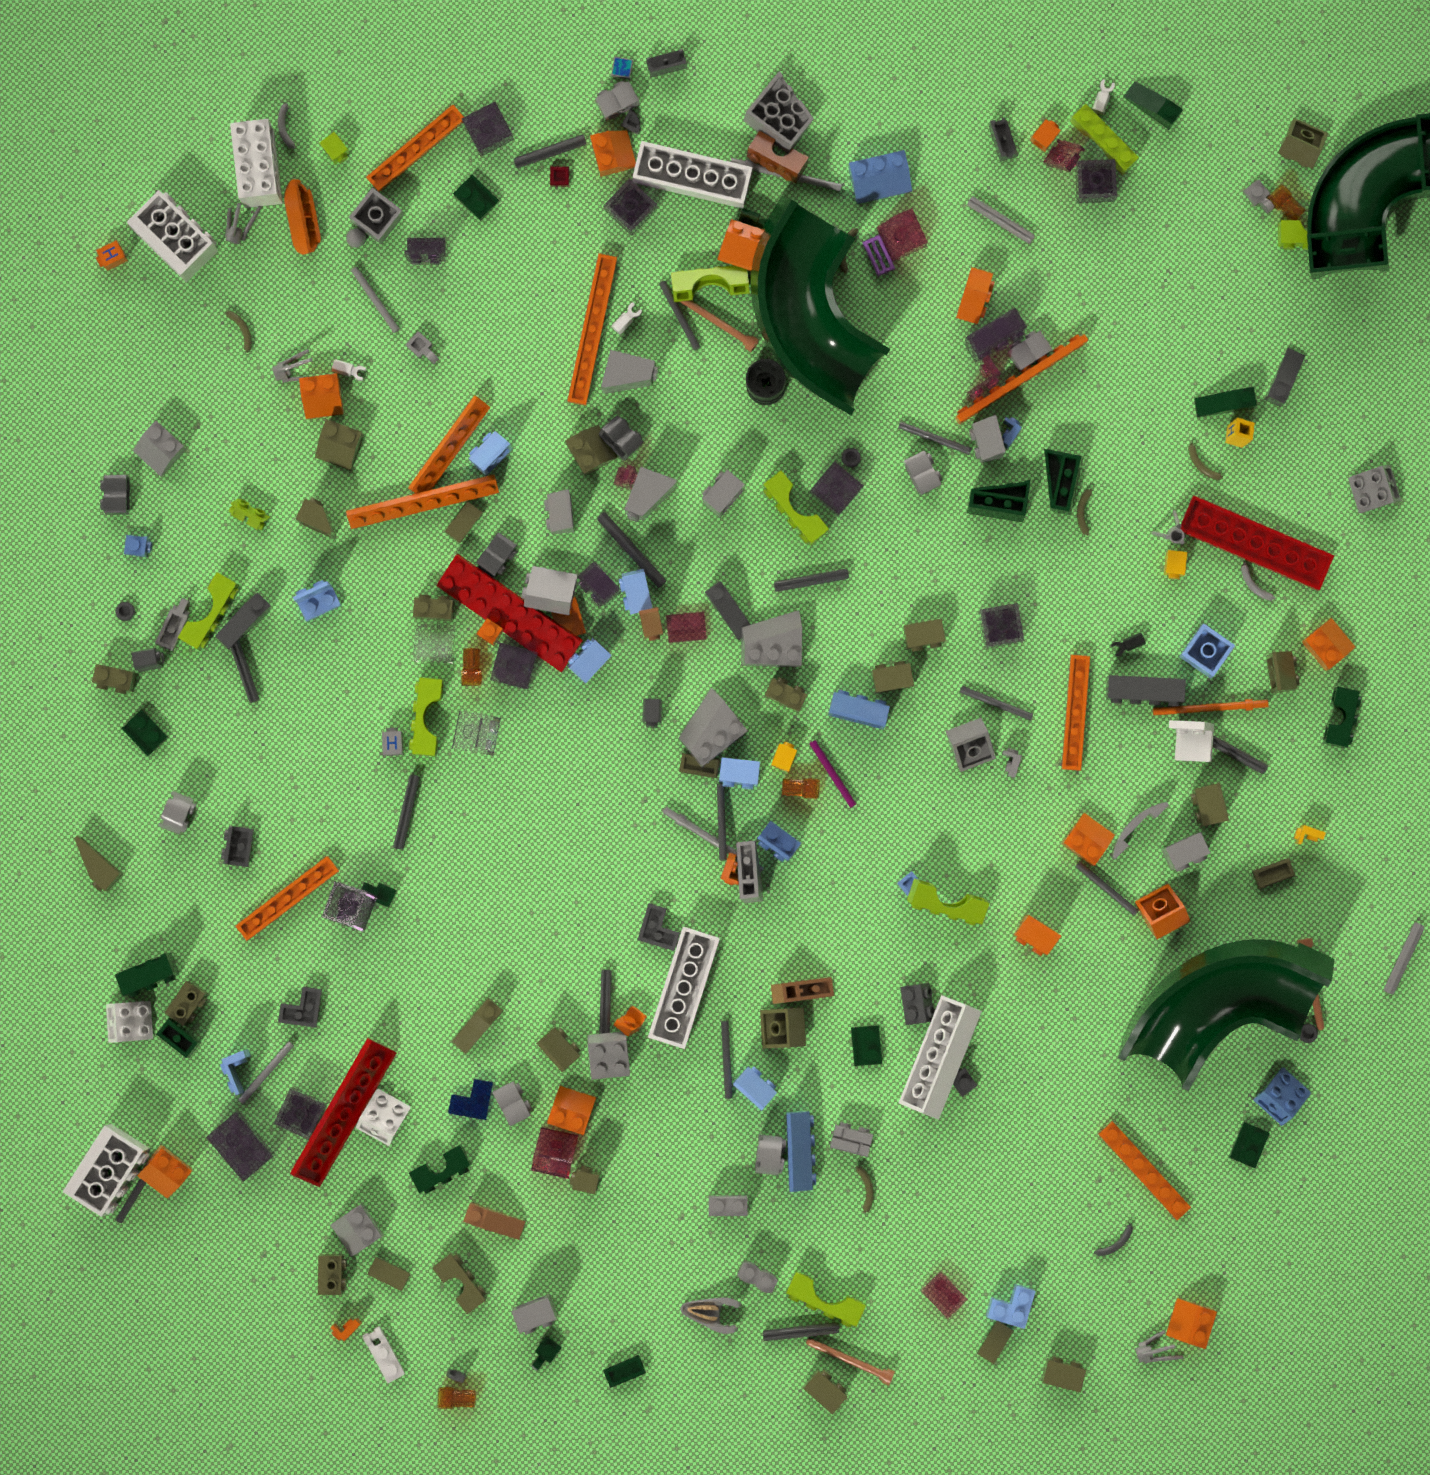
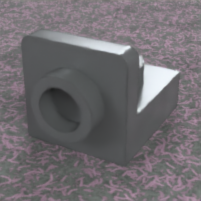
(964, 1082)

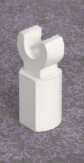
(1102, 98)
(625, 319)
(347, 369)

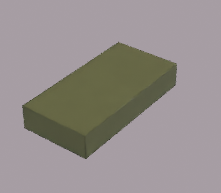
(464, 522)
(690, 766)
(1273, 873)
(388, 1273)
(995, 1342)

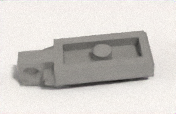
(173, 625)

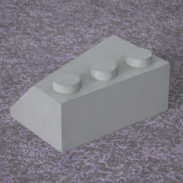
(779, 114)
(773, 642)
(711, 729)

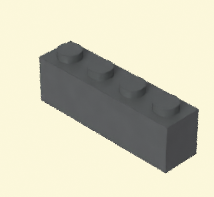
(1145, 689)

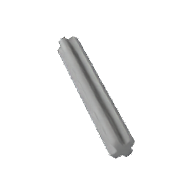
(1000, 219)
(1404, 958)

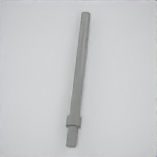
(804, 179)
(681, 820)

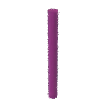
(832, 773)

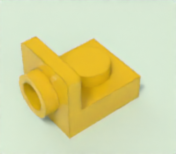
(1312, 834)

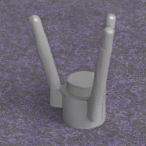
(233, 233)
(282, 370)
(1175, 533)
(1145, 1352)

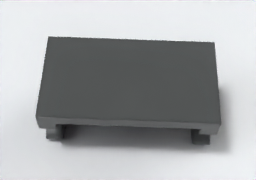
(666, 63)
(1002, 139)

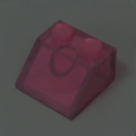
(902, 235)
(554, 1152)

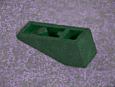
(1153, 104)
(1226, 402)

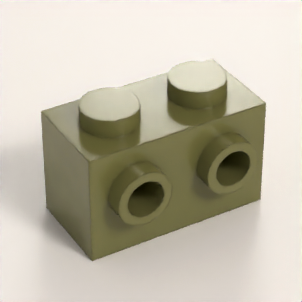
(433, 609)
(924, 634)
(893, 677)
(115, 678)
(786, 695)
(186, 1003)
(585, 1180)
(331, 1274)
(1063, 1374)
(825, 1391)

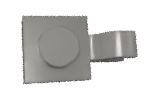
(1257, 195)
(421, 346)

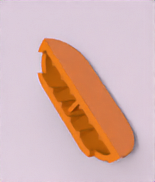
(301, 217)

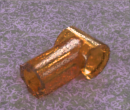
(1283, 200)
(471, 673)
(806, 788)
(450, 1398)

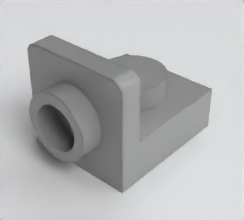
(1012, 766)

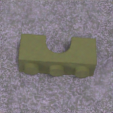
(472, 1294)

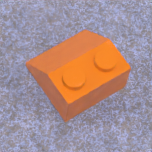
(613, 152)
(740, 244)
(321, 396)
(1328, 644)
(1088, 839)
(1162, 911)
(1036, 935)
(571, 1110)
(164, 1172)
(1191, 1323)

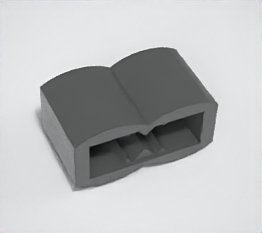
(621, 438)
(116, 494)
(497, 555)
(148, 659)
(652, 712)

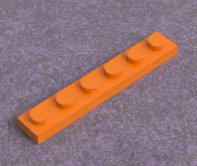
(415, 148)
(450, 446)
(1075, 712)
(287, 898)
(1144, 1170)

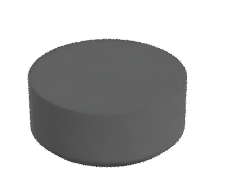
(851, 457)
(125, 611)
(1309, 1033)

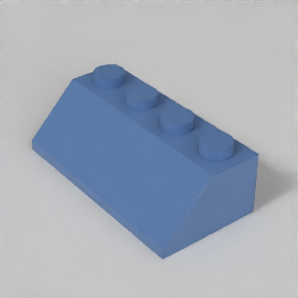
(799, 1151)

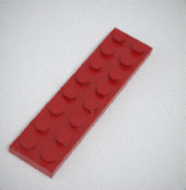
(1256, 543)
(507, 610)
(343, 1112)

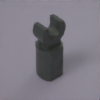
(1129, 643)

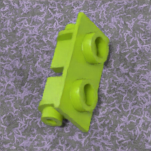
(256, 517)

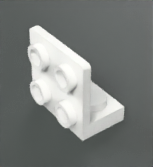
(1193, 740)
(129, 1021)
(382, 1117)

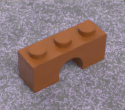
(788, 166)

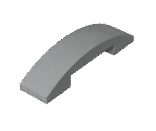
(1120, 845)

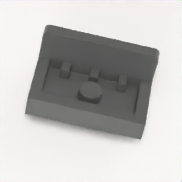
(237, 846)
(917, 1003)

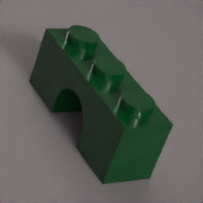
(1347, 701)
(456, 1162)

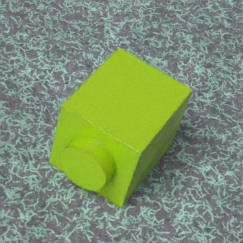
(335, 148)

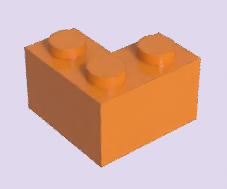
(976, 293)

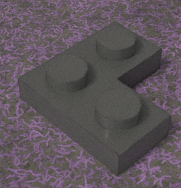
(652, 929)
(306, 1013)

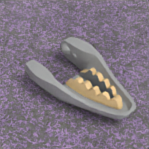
(708, 1313)

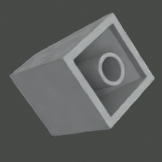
(627, 372)
(648, 493)

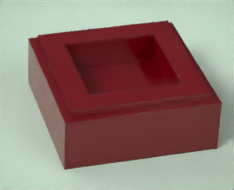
(559, 176)

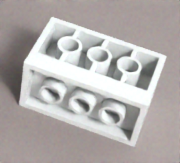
(256, 163)
(161, 236)
(94, 1167)

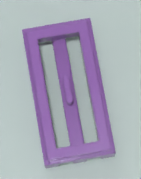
(884, 270)

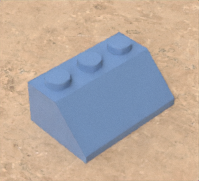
(880, 177)
(859, 709)

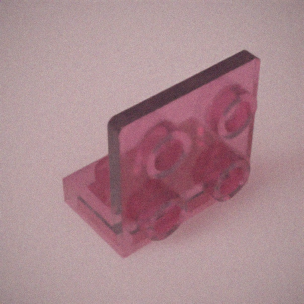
(989, 371)

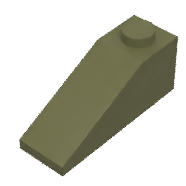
(97, 866)
(477, 1025)

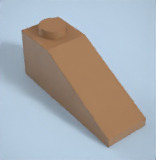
(651, 624)
(802, 990)
(494, 1221)

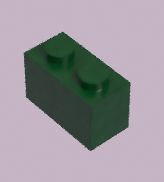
(178, 1038)

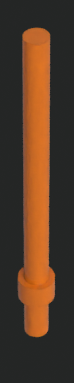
(1247, 704)

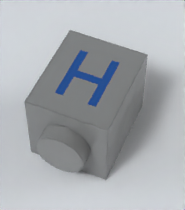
(392, 742)

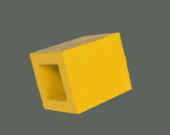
(1240, 432)
(1175, 564)
(784, 756)

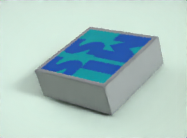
(622, 68)

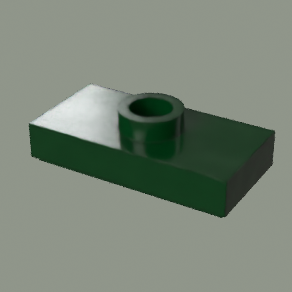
(624, 1371)

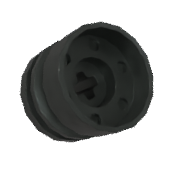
(763, 372)

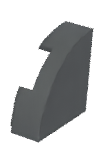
(631, 122)
(456, 1375)

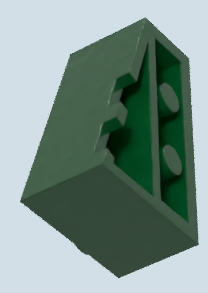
(147, 975)

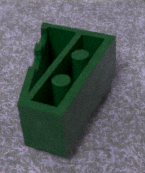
(1063, 477)
(1000, 501)

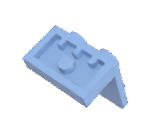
(317, 600)
(228, 1067)

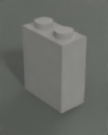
(549, 590)

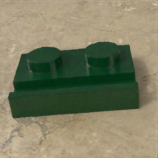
(476, 197)
(144, 732)
(866, 1045)
(1249, 1145)

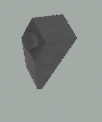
(1284, 377)
(727, 608)
(243, 621)

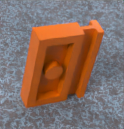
(573, 621)

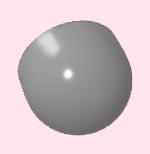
(356, 237)

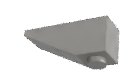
(749, 872)

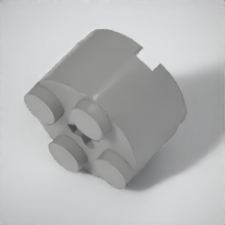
(177, 812)
(769, 1155)

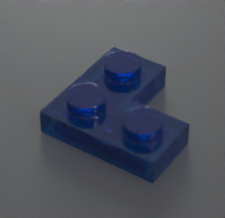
(473, 1106)

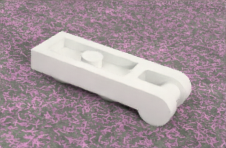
(384, 1355)

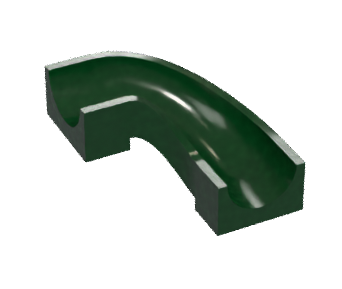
(1362, 191)
(798, 307)
(1221, 992)

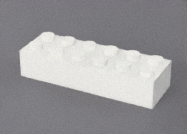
(692, 174)
(683, 987)
(940, 1057)

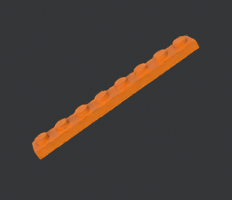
(592, 329)
(1027, 374)
(422, 501)

